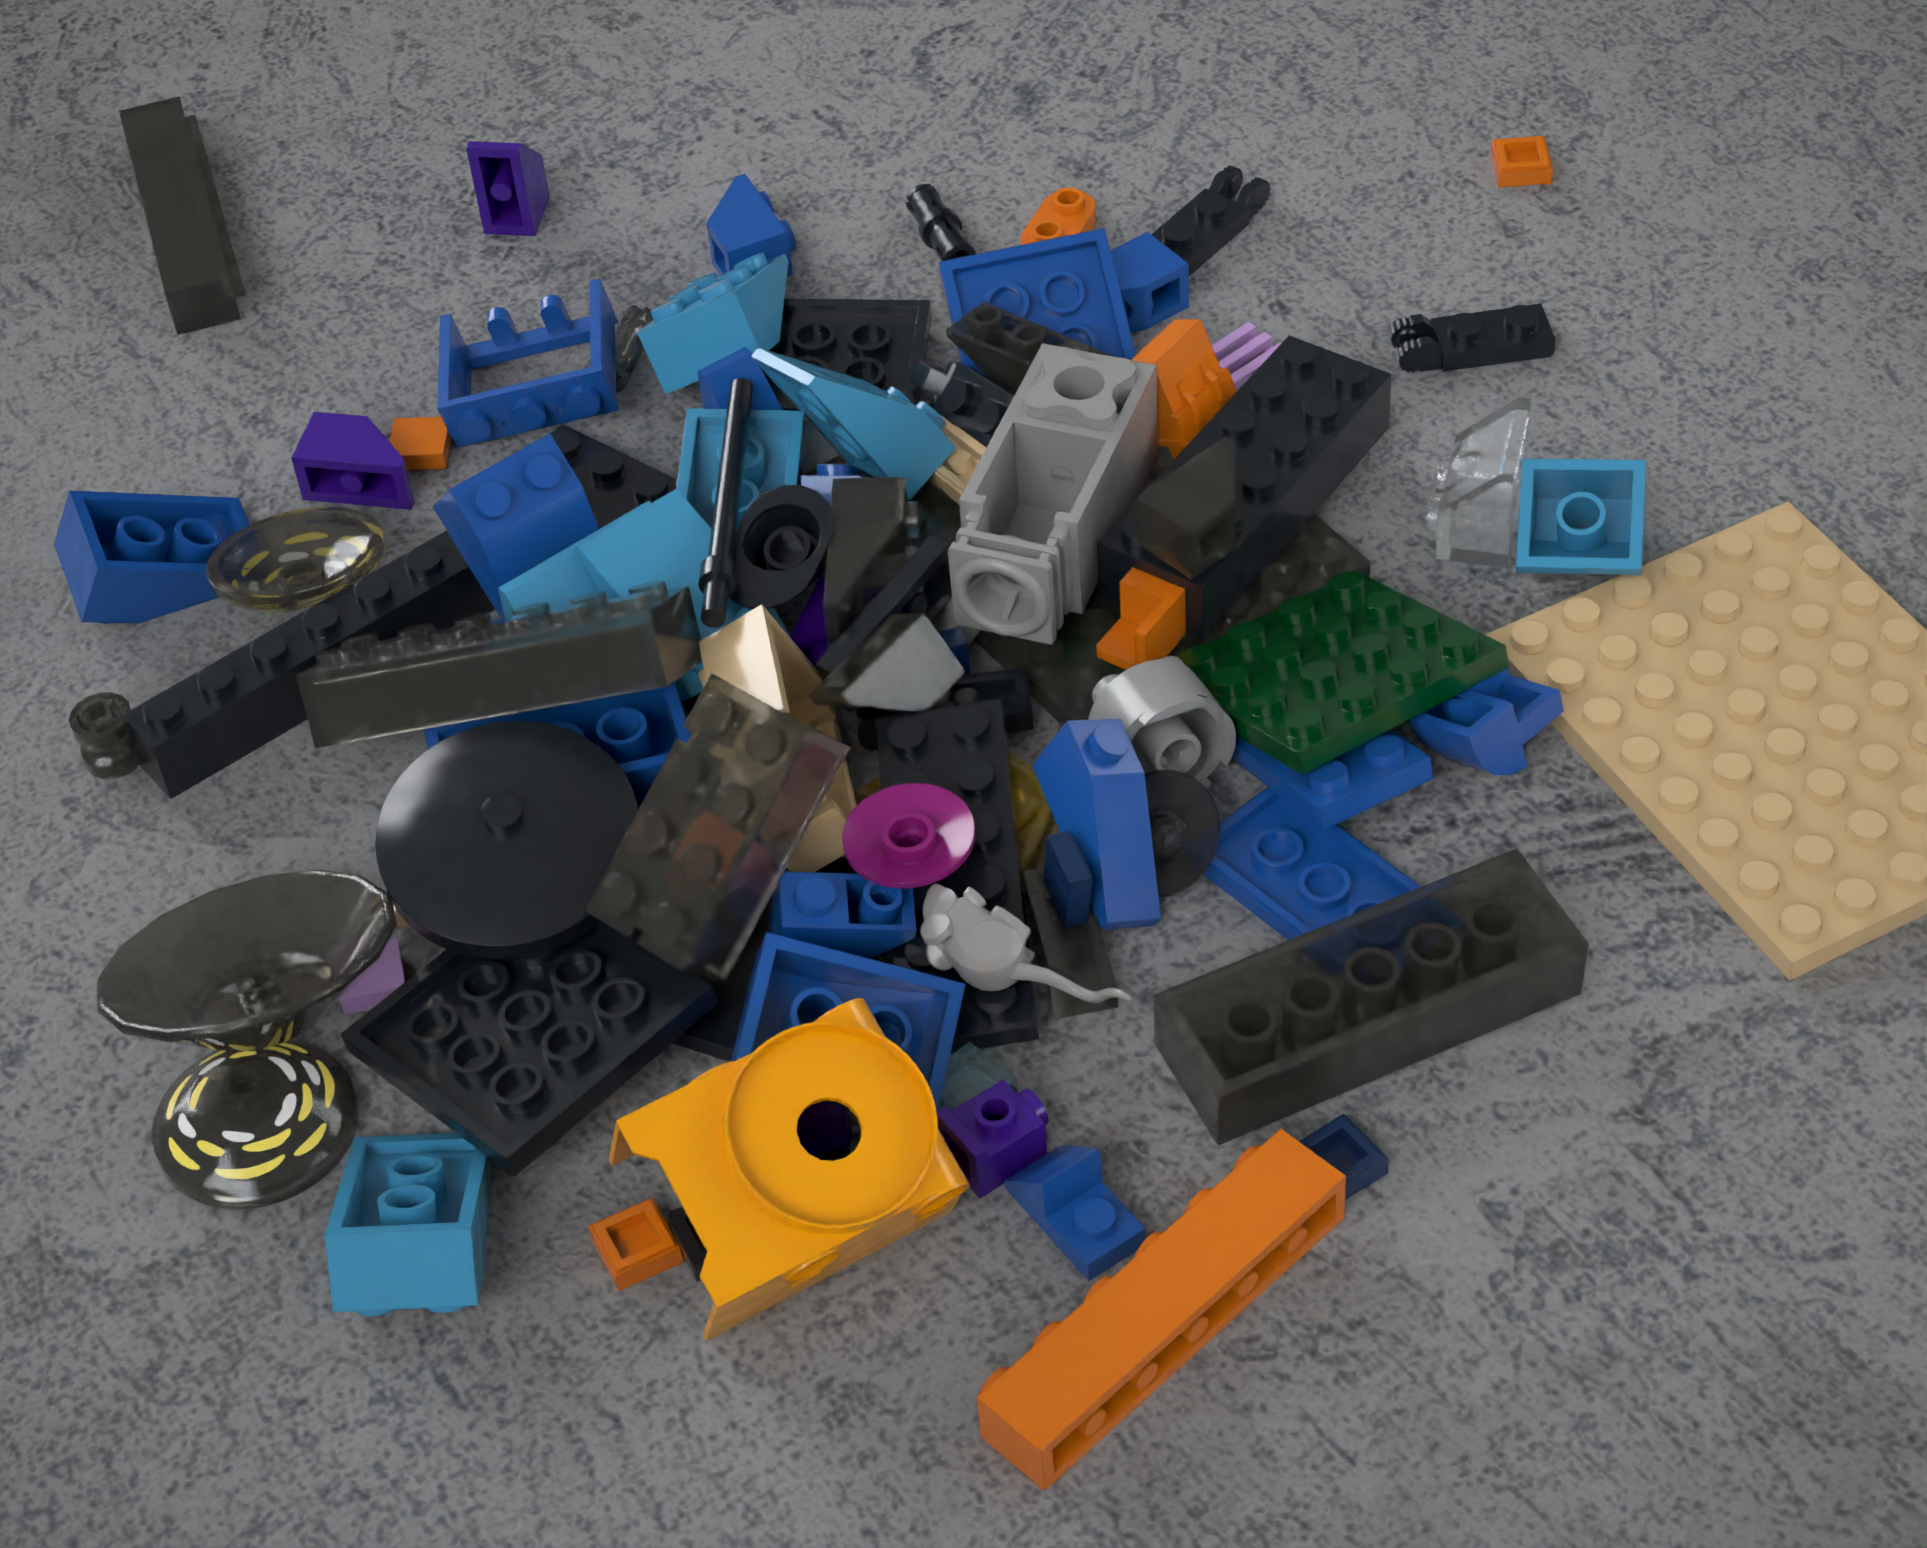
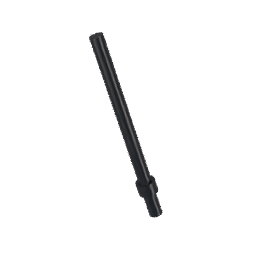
(719, 570)

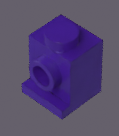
(995, 1134)

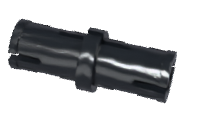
(938, 225)

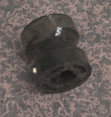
(103, 735)

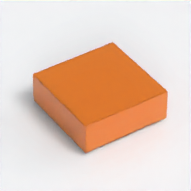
(1521, 161)
(421, 442)
(635, 1244)

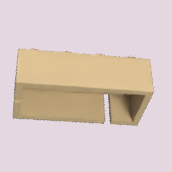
(767, 662)

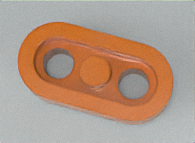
(1060, 215)

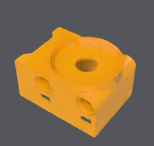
(759, 1198)

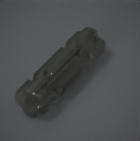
(628, 344)

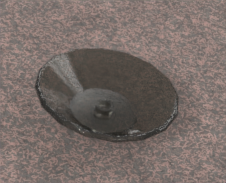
(248, 961)

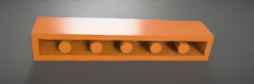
(1159, 1308)

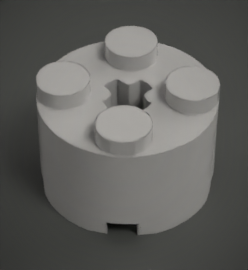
(1167, 717)

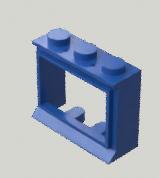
(535, 402)

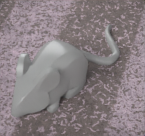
(988, 945)

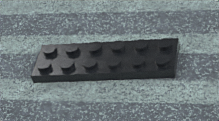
(970, 756)

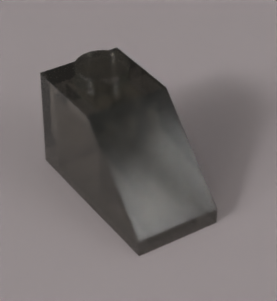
(894, 670)

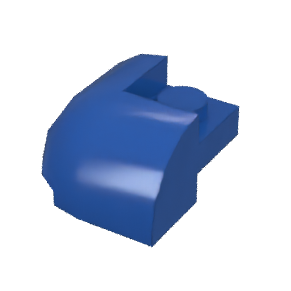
(1489, 723)

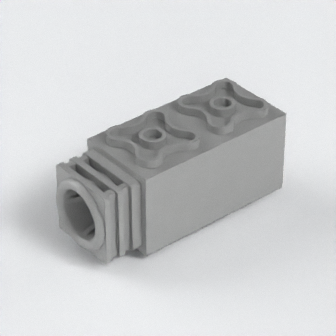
(1050, 489)

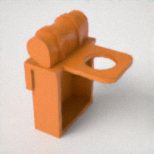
(1188, 381)

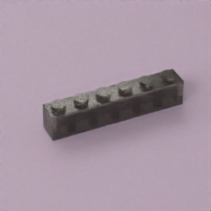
(183, 215)

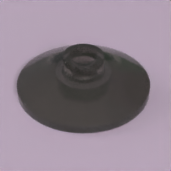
(1188, 807)

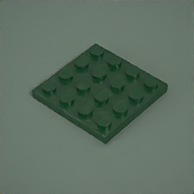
(1339, 668)

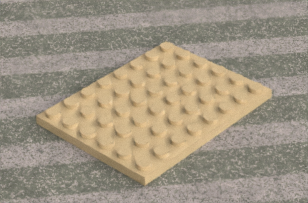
(1758, 725)

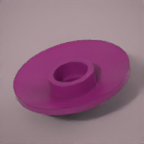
(908, 835)

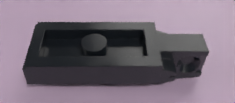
(965, 397)

